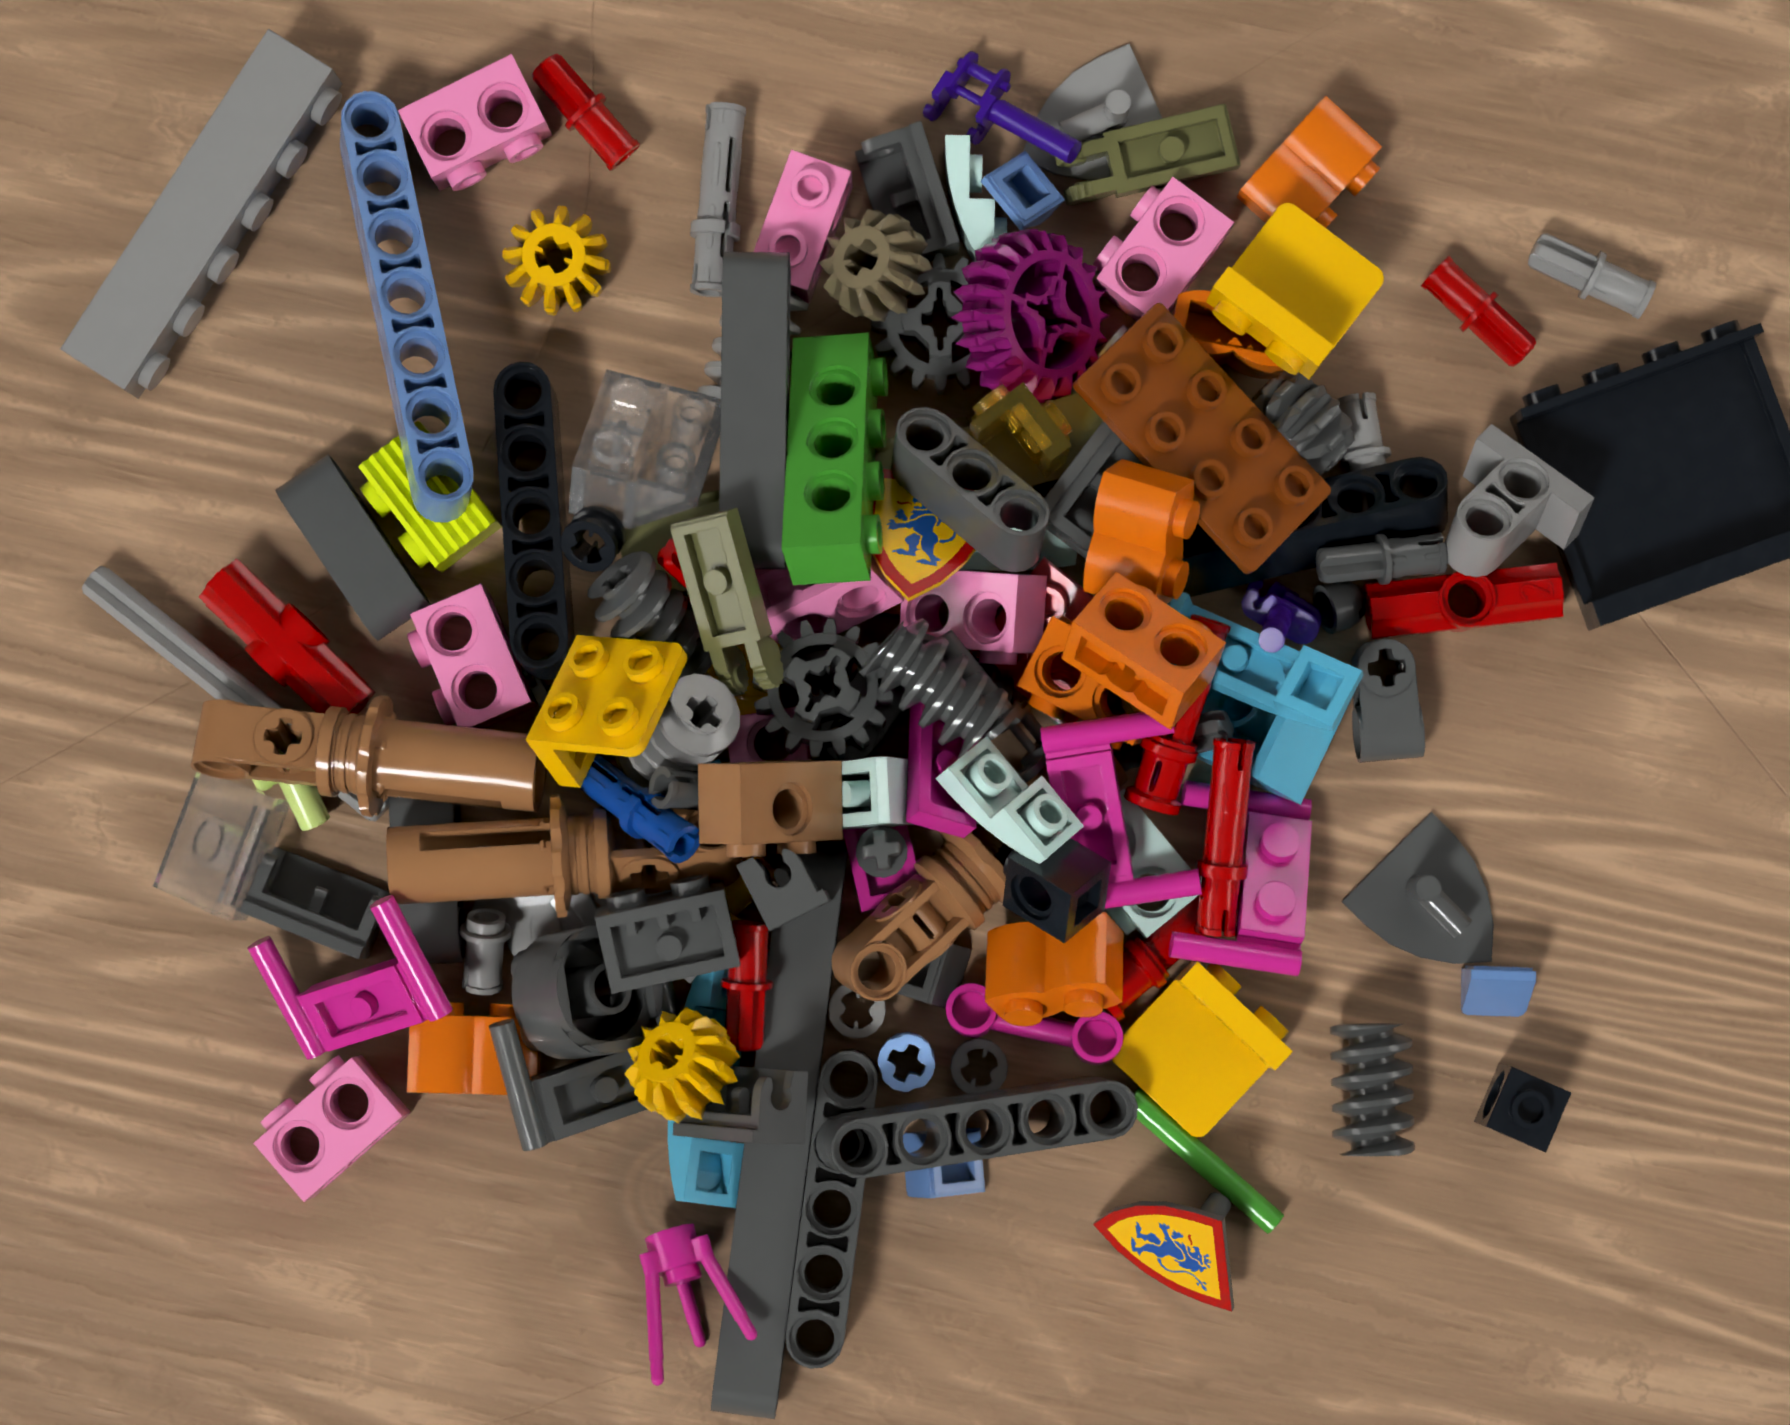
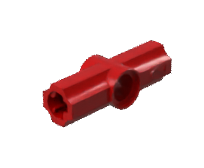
(1502, 597)
(284, 641)

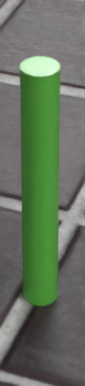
(1207, 1163)

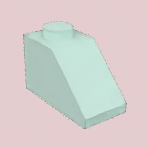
(874, 792)

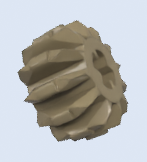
(875, 265)

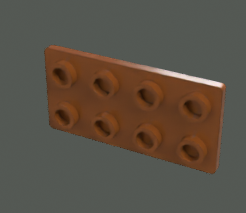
(1196, 423)

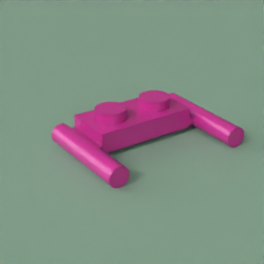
(1086, 779)
(1272, 895)
(362, 1001)

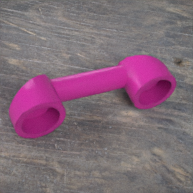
(1093, 1039)

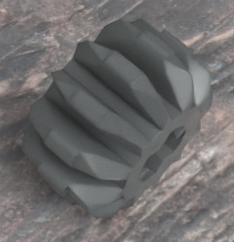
(1307, 419)

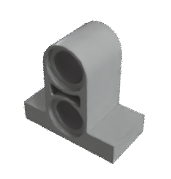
(1510, 502)

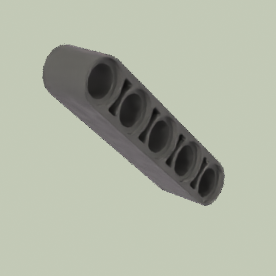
(755, 397)
(1006, 1133)
(820, 1237)

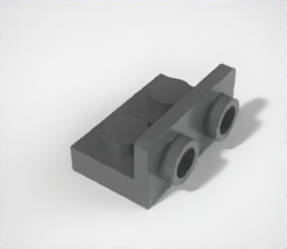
(666, 933)

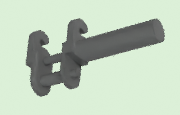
(1010, 716)

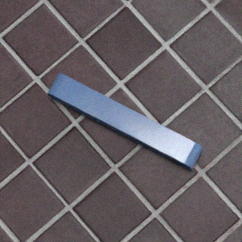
(399, 333)

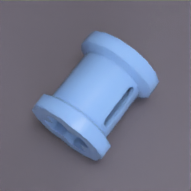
(913, 1079)

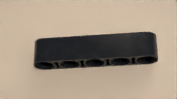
(523, 492)
(1386, 499)

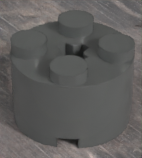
(567, 1000)

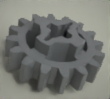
(911, 329)
(847, 705)

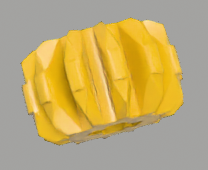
(543, 279)
(682, 1065)

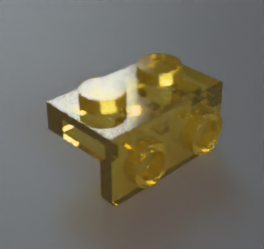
(1036, 427)

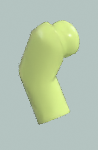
(303, 801)

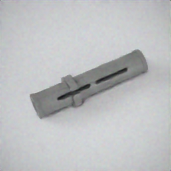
(716, 223)

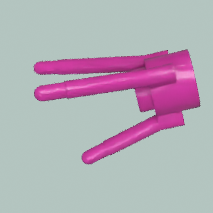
(676, 1258)

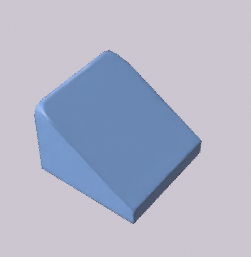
(1023, 191)
(1496, 990)
(947, 1179)

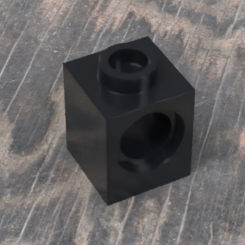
(1060, 892)
(1522, 1107)

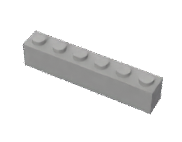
(204, 215)

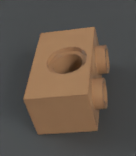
(768, 804)

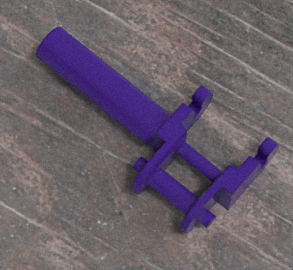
(998, 111)
(1281, 615)

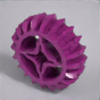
(1030, 313)

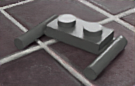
(569, 1096)

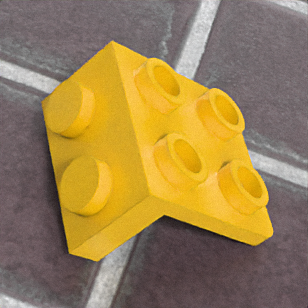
(1295, 290)
(604, 703)
(1200, 1047)

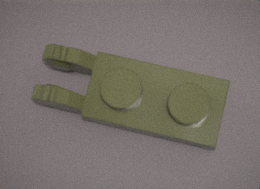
(1155, 151)
(727, 599)

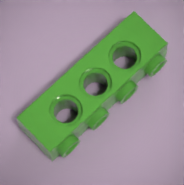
(832, 459)

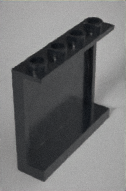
(1679, 467)

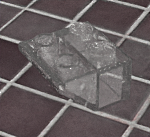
(644, 450)

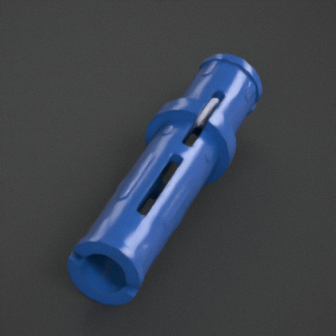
(636, 812)

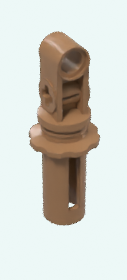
(369, 755)
(538, 858)
(942, 898)

